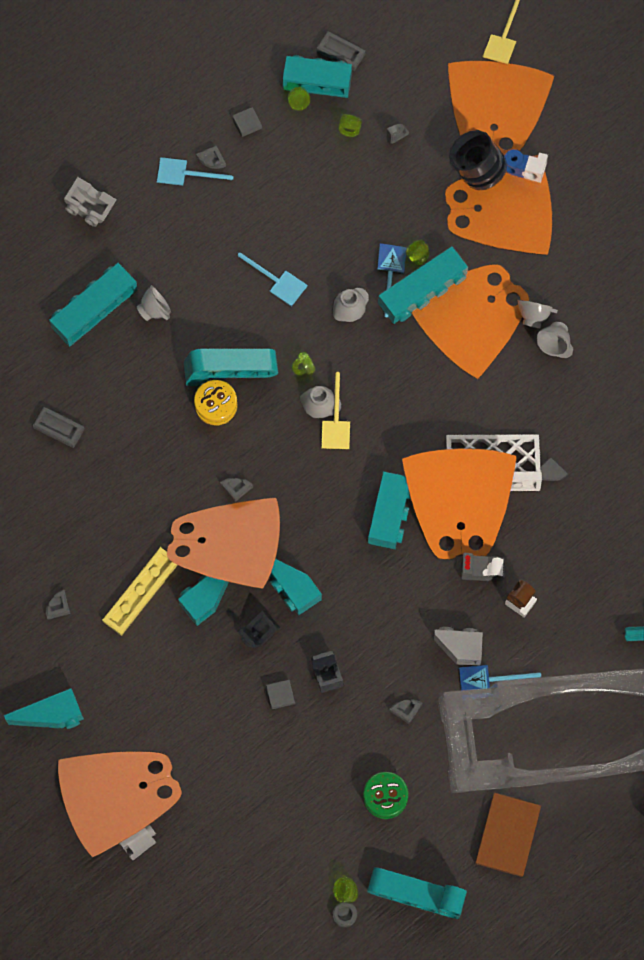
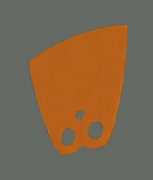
(498, 95)
(512, 217)
(467, 324)
(458, 488)
(238, 541)
(106, 797)

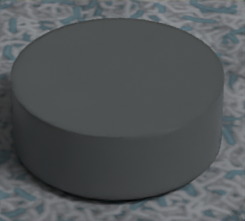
(344, 914)

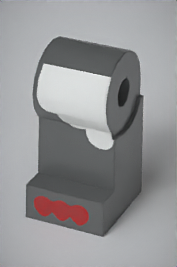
(483, 568)

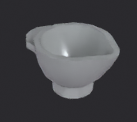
(350, 304)
(153, 305)
(534, 313)
(555, 340)
(319, 402)

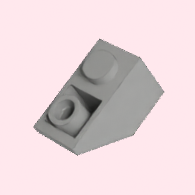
(461, 646)

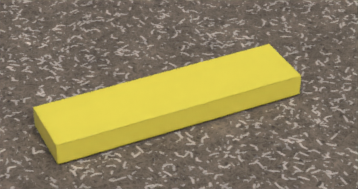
(139, 592)

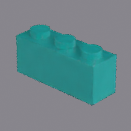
(317, 76)
(390, 511)

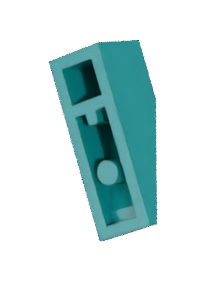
(53, 712)

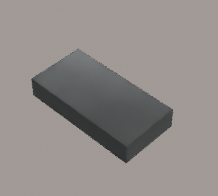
(340, 50)
(58, 427)

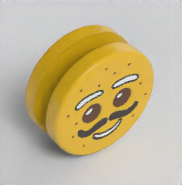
(215, 402)

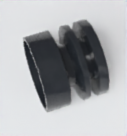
(478, 160)

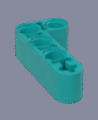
(229, 363)
(417, 893)

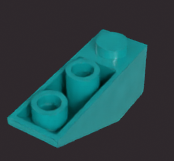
(295, 586)
(203, 598)

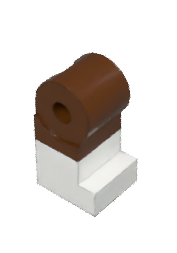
(521, 598)

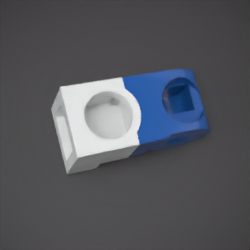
(526, 166)

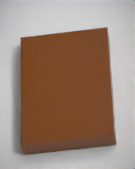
(508, 834)

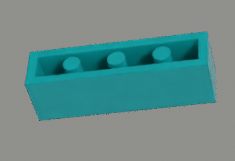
(423, 285)
(93, 304)

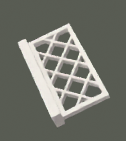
(522, 479)

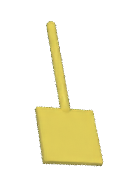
(501, 48)
(336, 433)

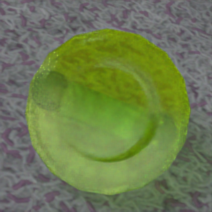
(299, 98)
(350, 122)
(418, 252)
(308, 366)
(345, 890)

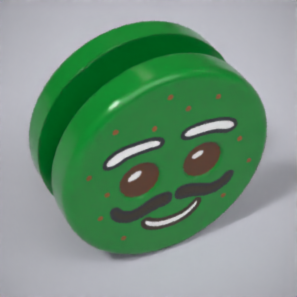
(385, 795)

